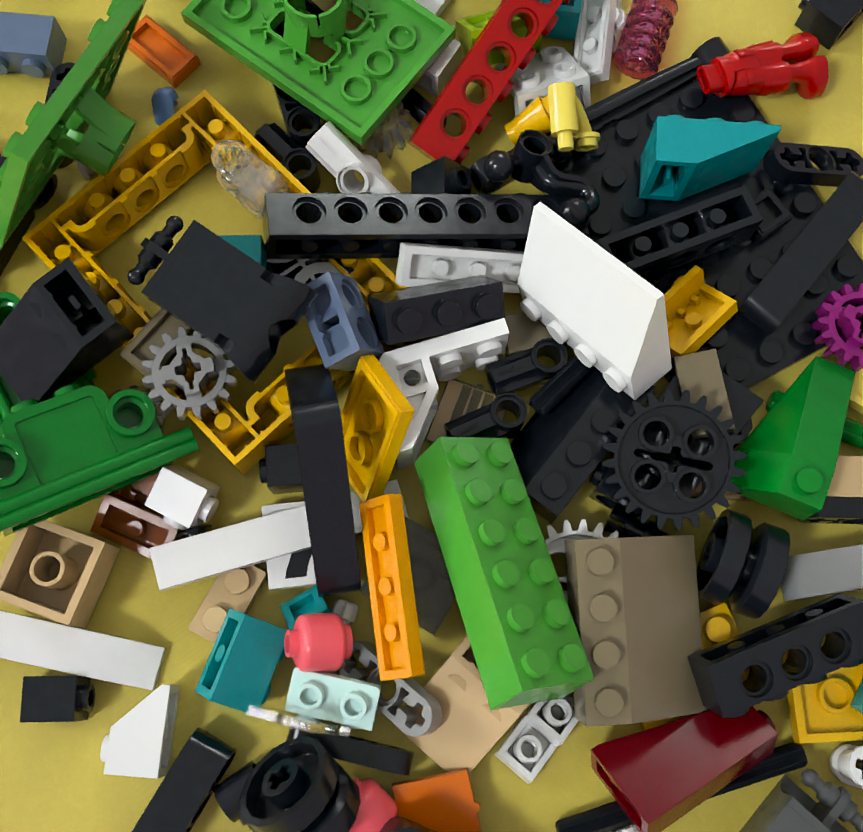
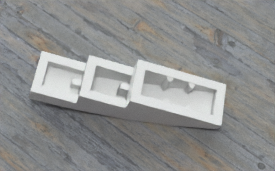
(79, 651)

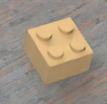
(56, 572)

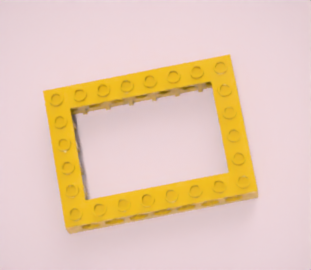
(128, 193)

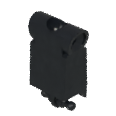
(221, 293)

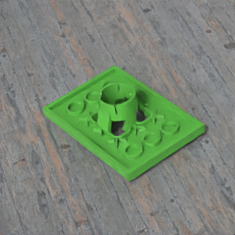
(364, 75)
(58, 125)

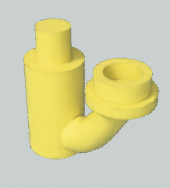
(569, 119)

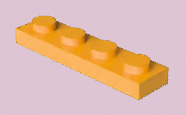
(391, 588)

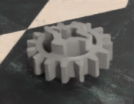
(172, 375)

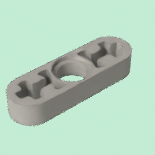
(406, 691)

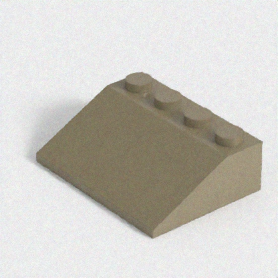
(637, 626)

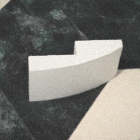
(537, 736)

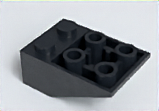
(57, 333)

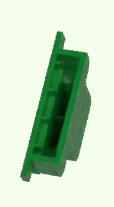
(78, 451)

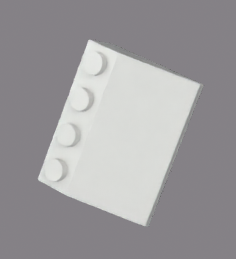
(594, 304)

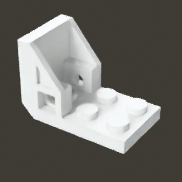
(443, 357)

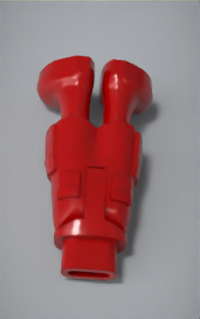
(768, 69)

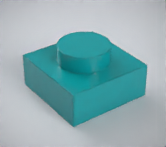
(304, 603)

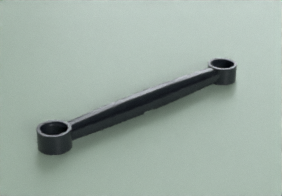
(628, 101)

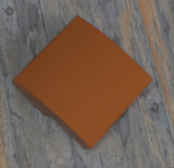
(131, 523)

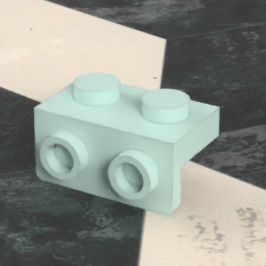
(333, 698)

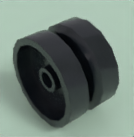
(742, 564)
(299, 791)

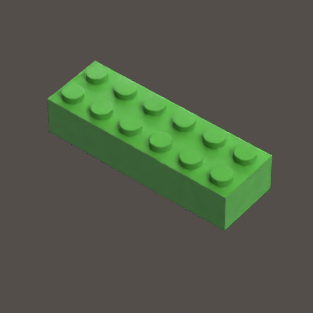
(501, 572)

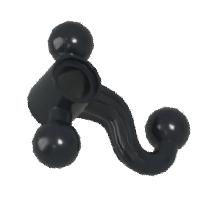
(533, 164)

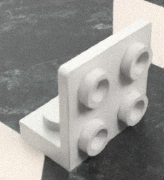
(546, 68)

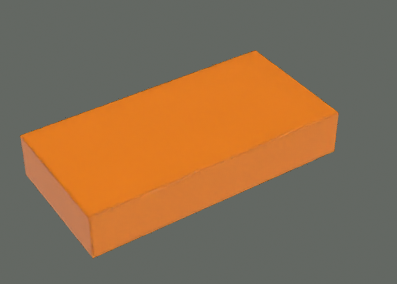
(162, 52)

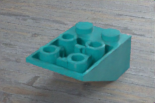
(698, 154)

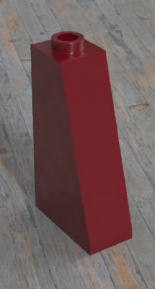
(680, 764)

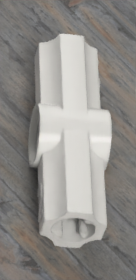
(343, 158)

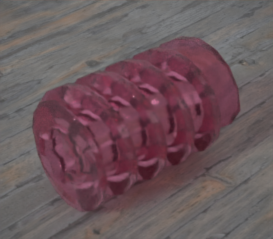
(645, 37)

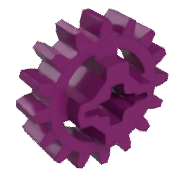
(842, 326)

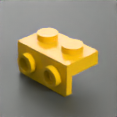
(695, 312)

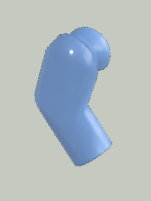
(163, 104)

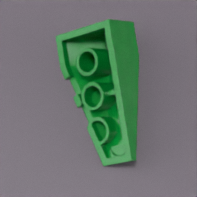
(798, 442)

